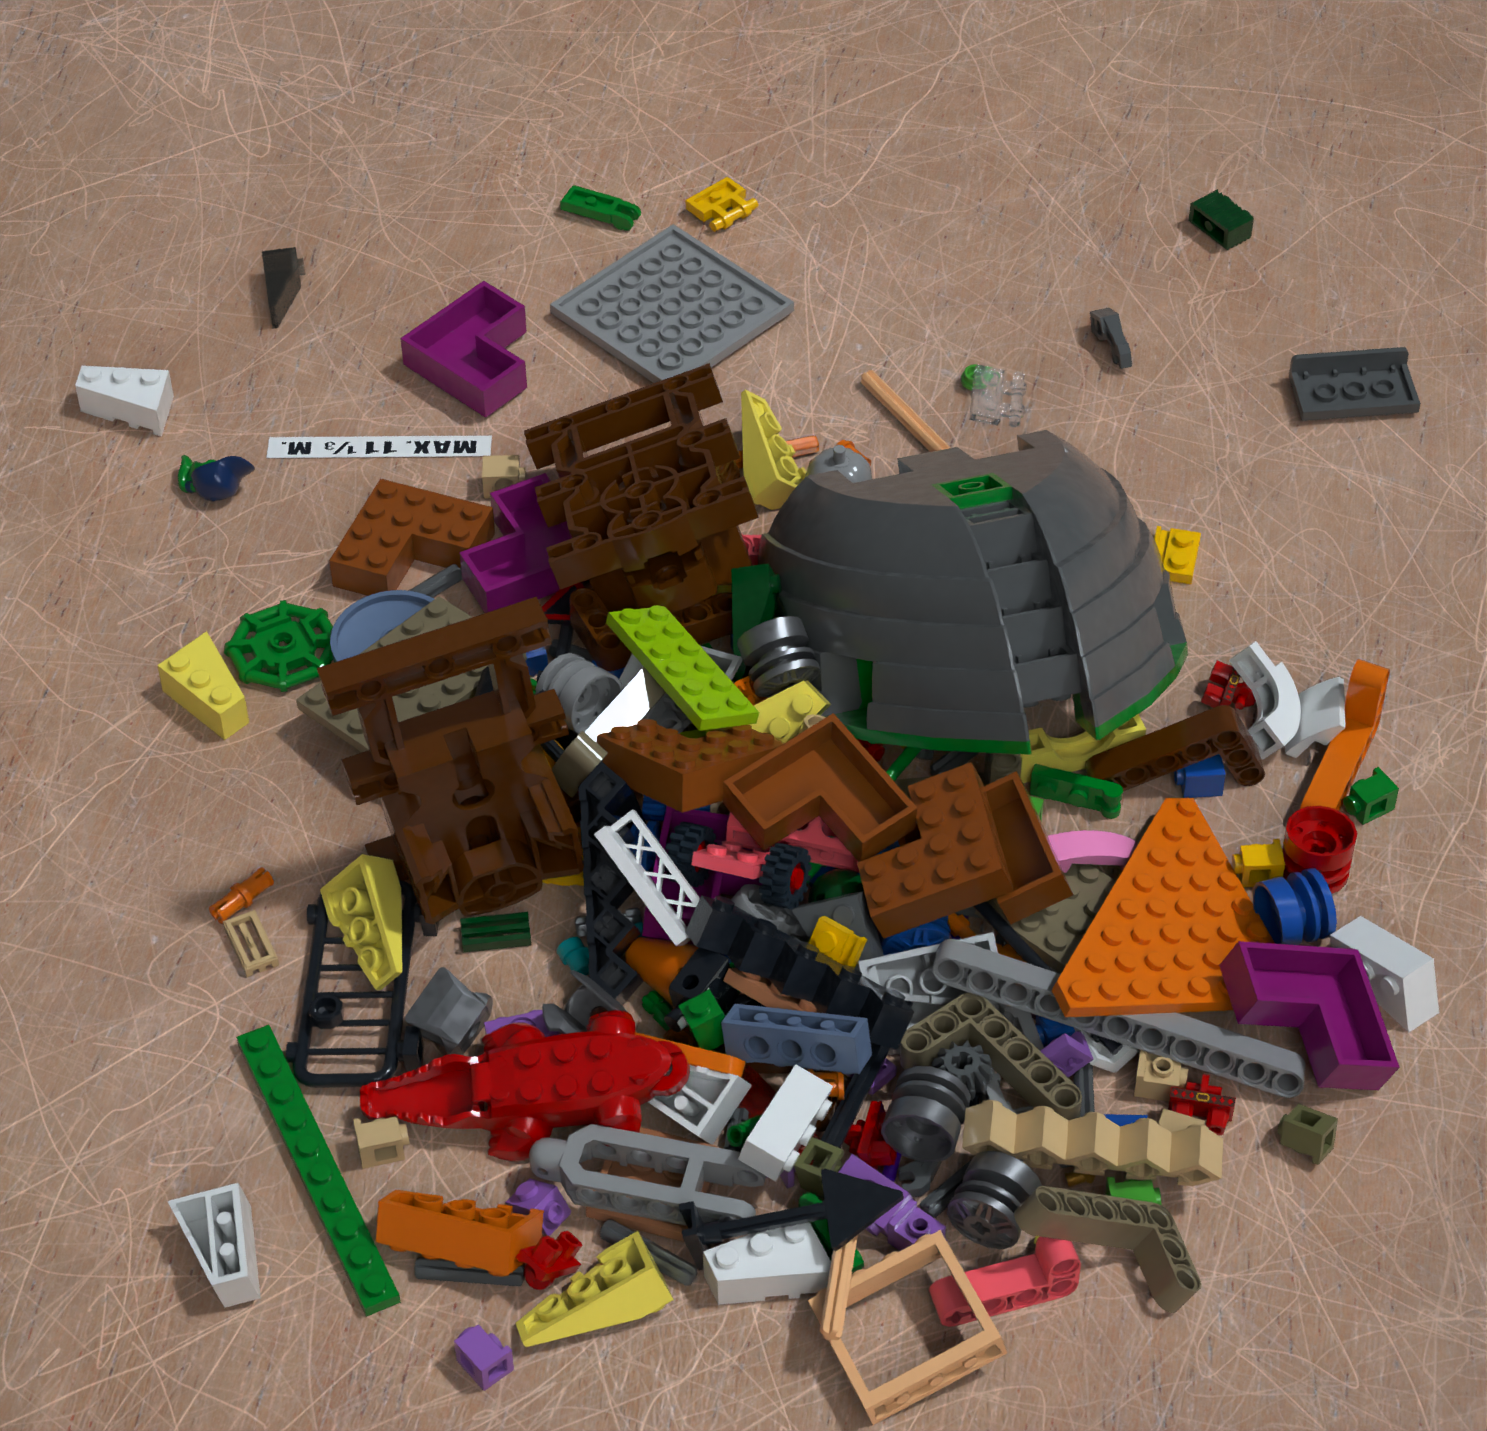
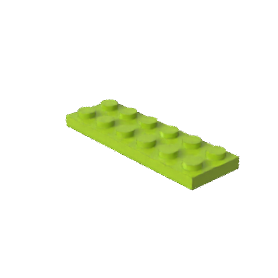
(682, 668)

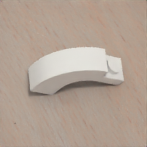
(1275, 698)

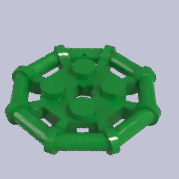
(275, 626)

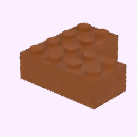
(406, 526)
(678, 768)
(823, 776)
(1026, 848)
(947, 869)

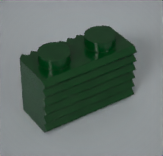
(1221, 219)

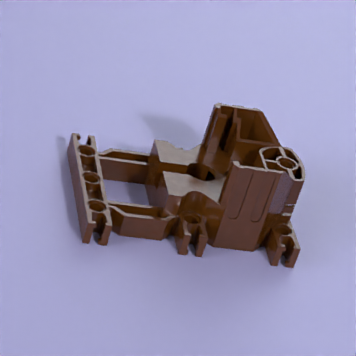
(645, 496)
(467, 783)

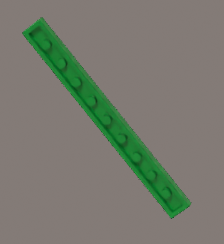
(318, 1171)

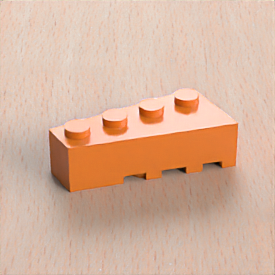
(457, 1230)

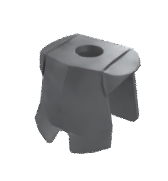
(579, 1007)
(450, 1012)

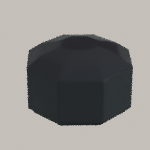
(326, 1011)

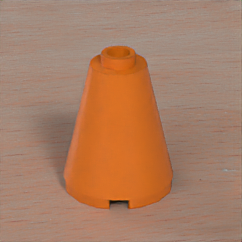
(658, 962)

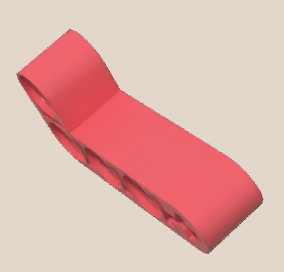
(1011, 1284)

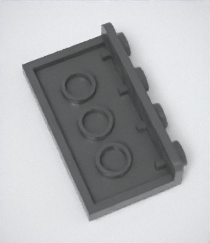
(1353, 384)

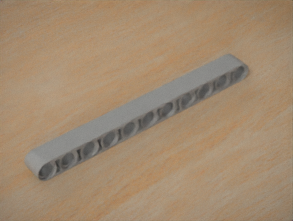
(1132, 1030)

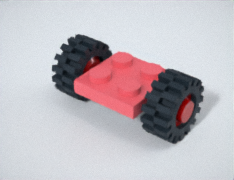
(780, 869)

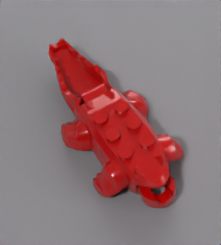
(536, 1083)

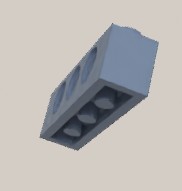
(797, 1038)

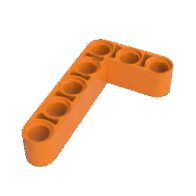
(1349, 747)

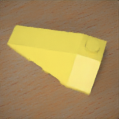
(766, 455)
(368, 911)
(613, 1292)

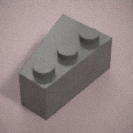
(848, 910)

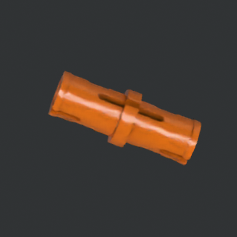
(241, 895)

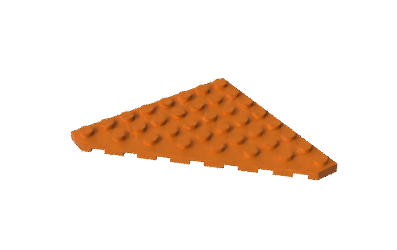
(1163, 926)

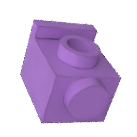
(910, 1225)
(483, 1356)

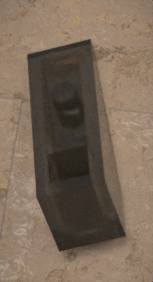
(282, 280)

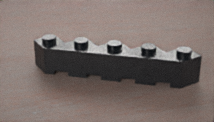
(606, 886)
(798, 968)

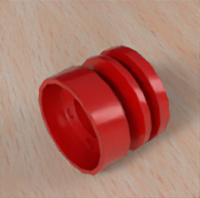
(1320, 840)

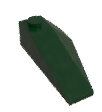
(752, 603)

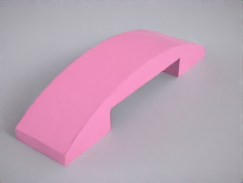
(1092, 848)

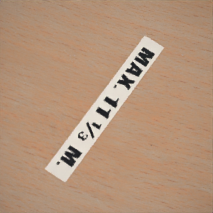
(379, 446)

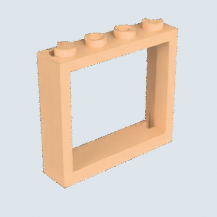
(937, 1371)

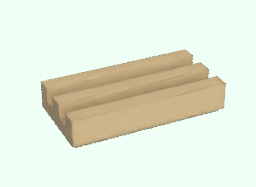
(259, 962)

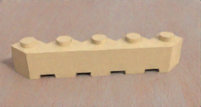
(1095, 1143)

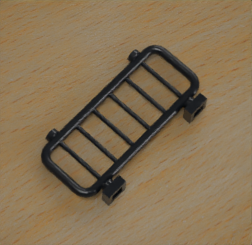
(407, 1050)

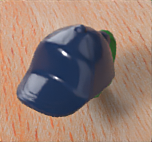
(213, 478)

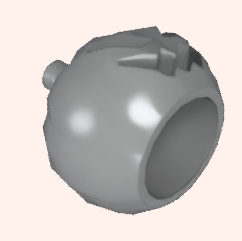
(844, 460)

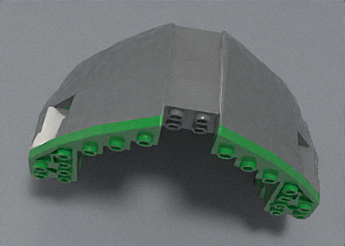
(977, 596)

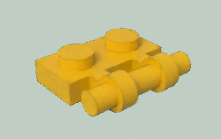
(716, 199)

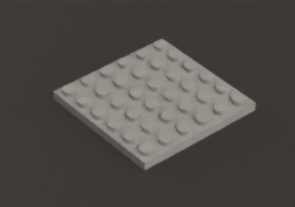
(671, 306)

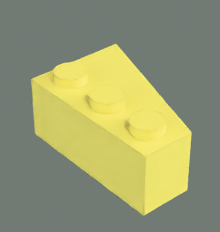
(205, 686)
(786, 710)

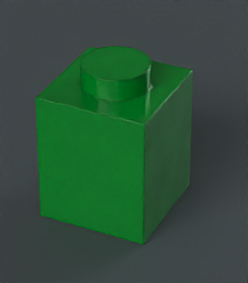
(704, 1020)

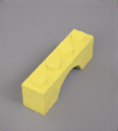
(1073, 752)

